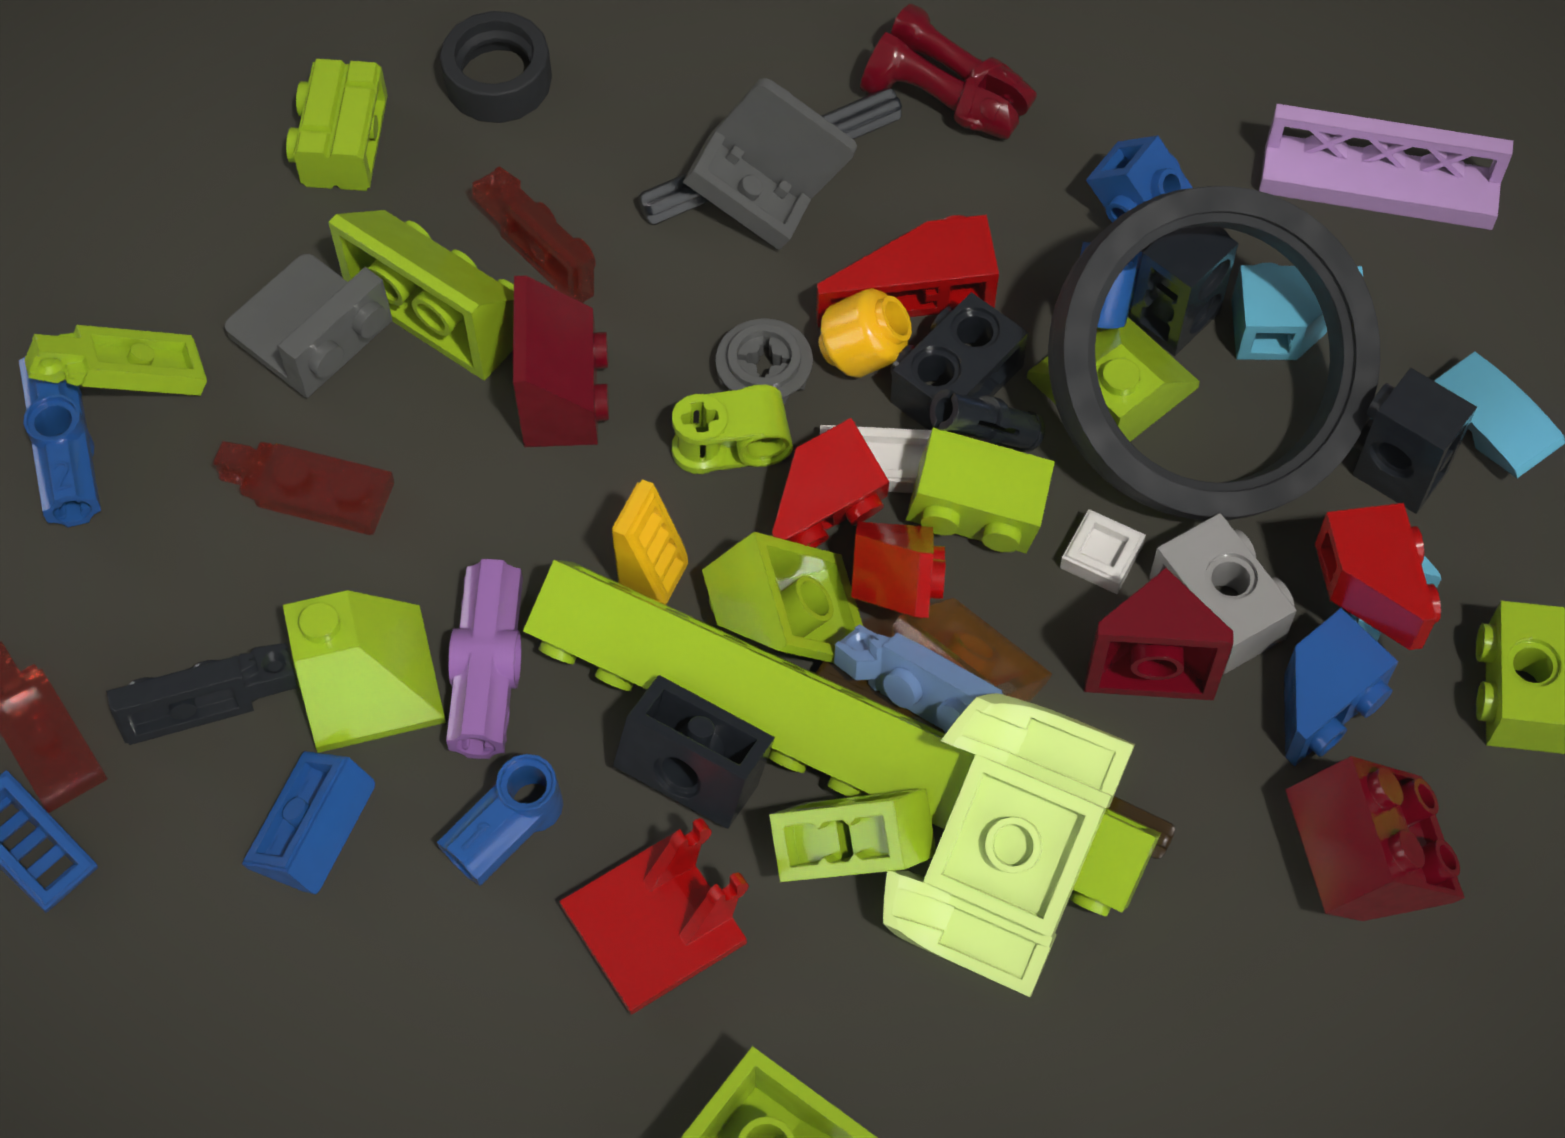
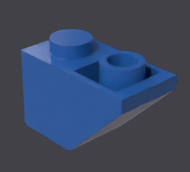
(1330, 681)

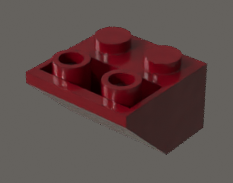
(1374, 841)

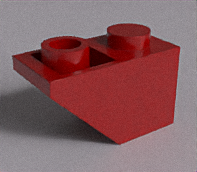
(828, 483)
(898, 567)
(1377, 573)

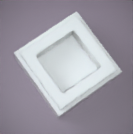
(1102, 551)

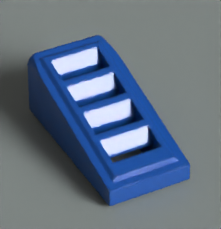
(46, 827)

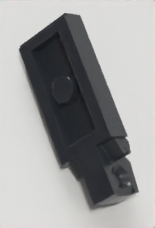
(201, 693)

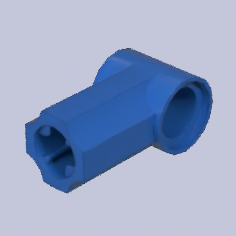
(501, 824)

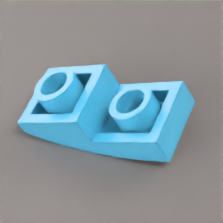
(1506, 421)

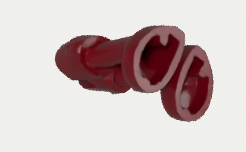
(984, 102)

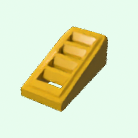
(648, 545)

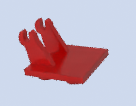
(657, 918)

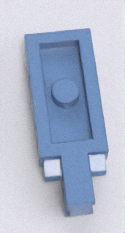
(910, 675)

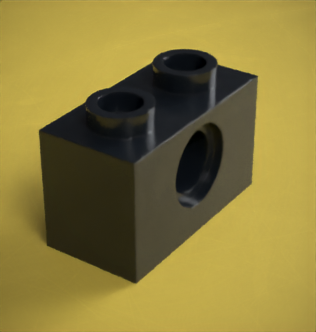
(1411, 438)
(693, 751)

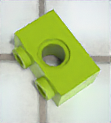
(1517, 710)

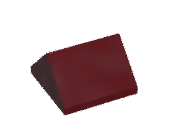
(1160, 645)

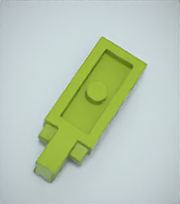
(118, 360)

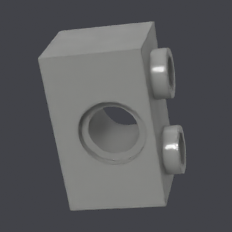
(1221, 556)

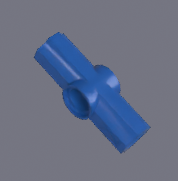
(61, 461)

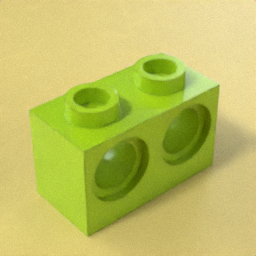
(853, 835)

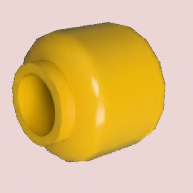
(864, 332)

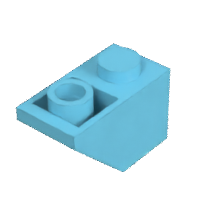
(1275, 313)

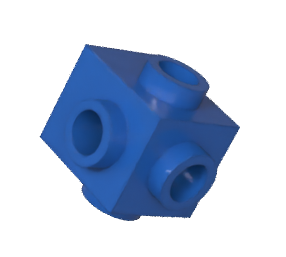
(1134, 174)

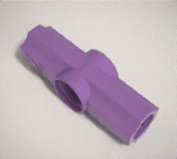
(485, 659)

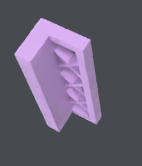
(1382, 174)

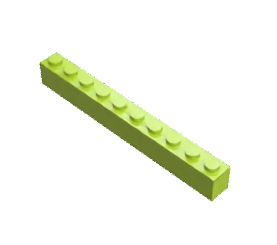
(811, 717)

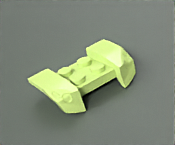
(1009, 840)

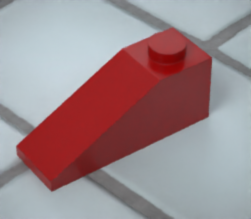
(923, 268)

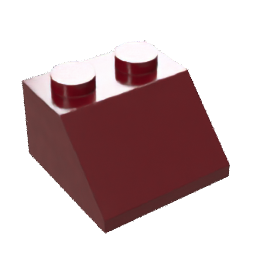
(557, 367)

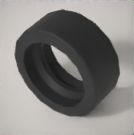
(486, 34)

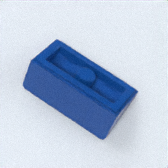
(310, 821)

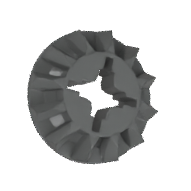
(746, 343)

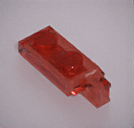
(537, 235)
(307, 484)
(44, 736)

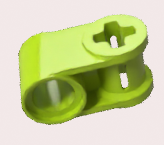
(735, 426)

